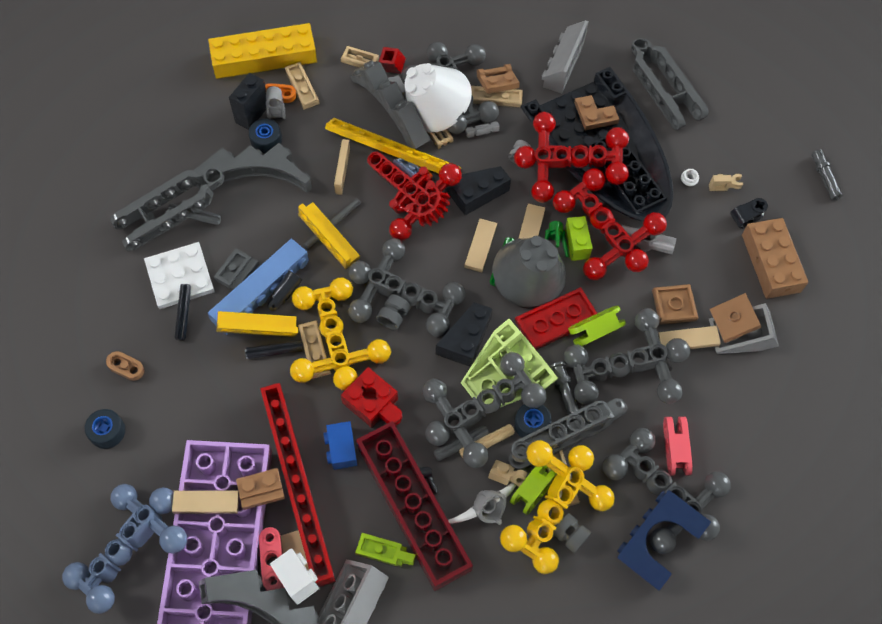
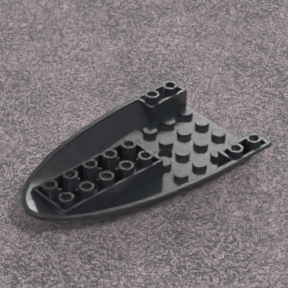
(649, 179)

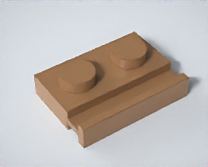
(260, 489)

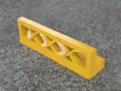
(328, 234)
(256, 324)

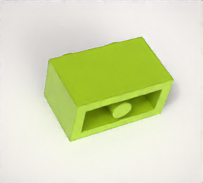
(578, 238)

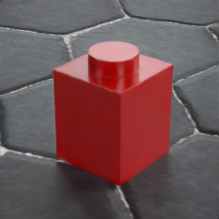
(392, 60)

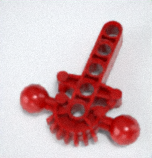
(424, 189)

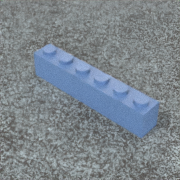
(263, 281)

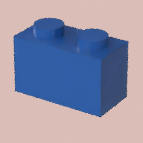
(341, 445)

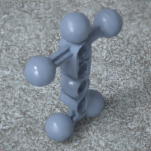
(118, 552)

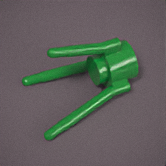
(556, 232)

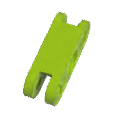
(597, 325)
(533, 488)

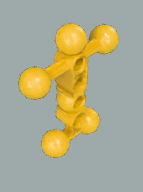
(302, 369)
(600, 497)

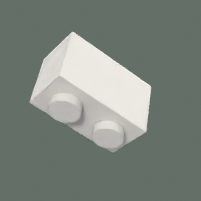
(294, 575)

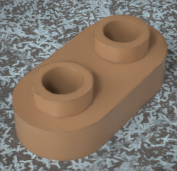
(126, 366)

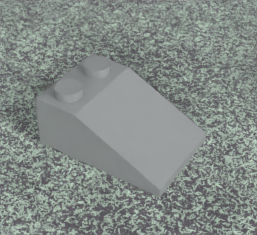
(757, 340)

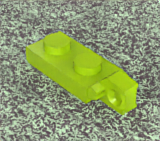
(384, 551)

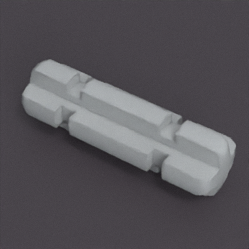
(482, 129)

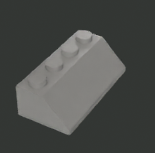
(564, 57)
(353, 594)

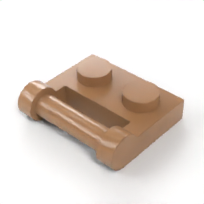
(499, 82)

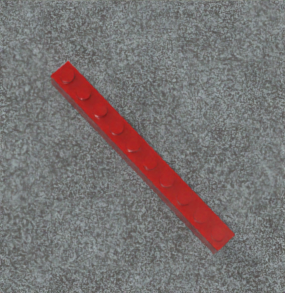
(297, 485)

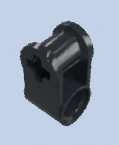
(749, 212)

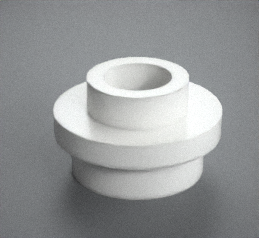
(690, 173)

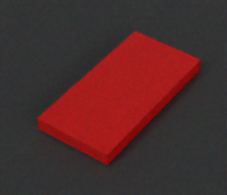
(554, 318)

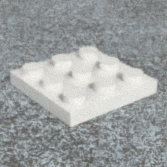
(175, 268)

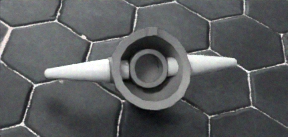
(487, 506)

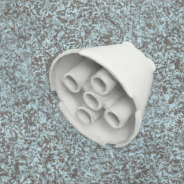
(437, 94)

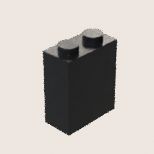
(248, 101)

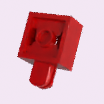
(372, 399)

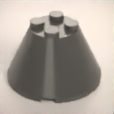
(529, 271)

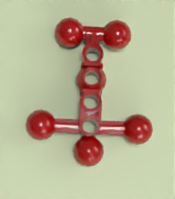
(544, 124)
(635, 259)

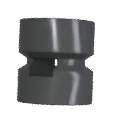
(393, 313)
(577, 538)

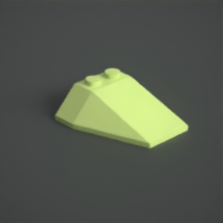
(486, 367)

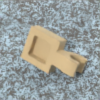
(724, 182)
(505, 473)

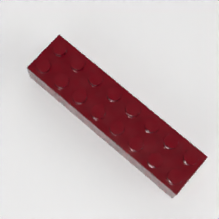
(414, 506)

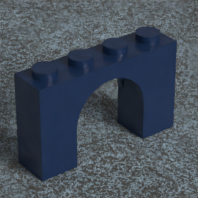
(669, 509)

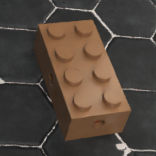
(774, 258)

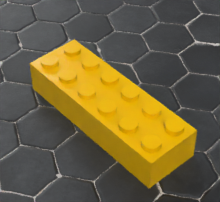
(262, 50)

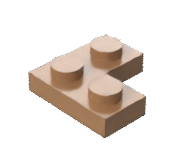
(593, 117)

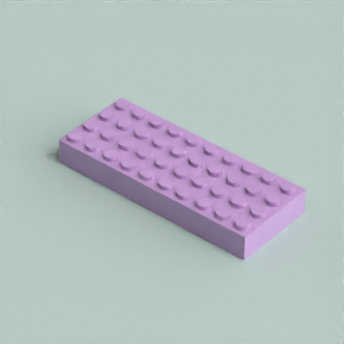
(214, 541)

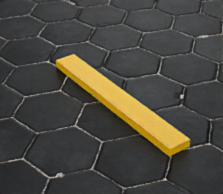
(385, 145)

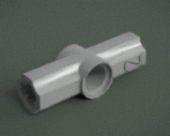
(659, 243)

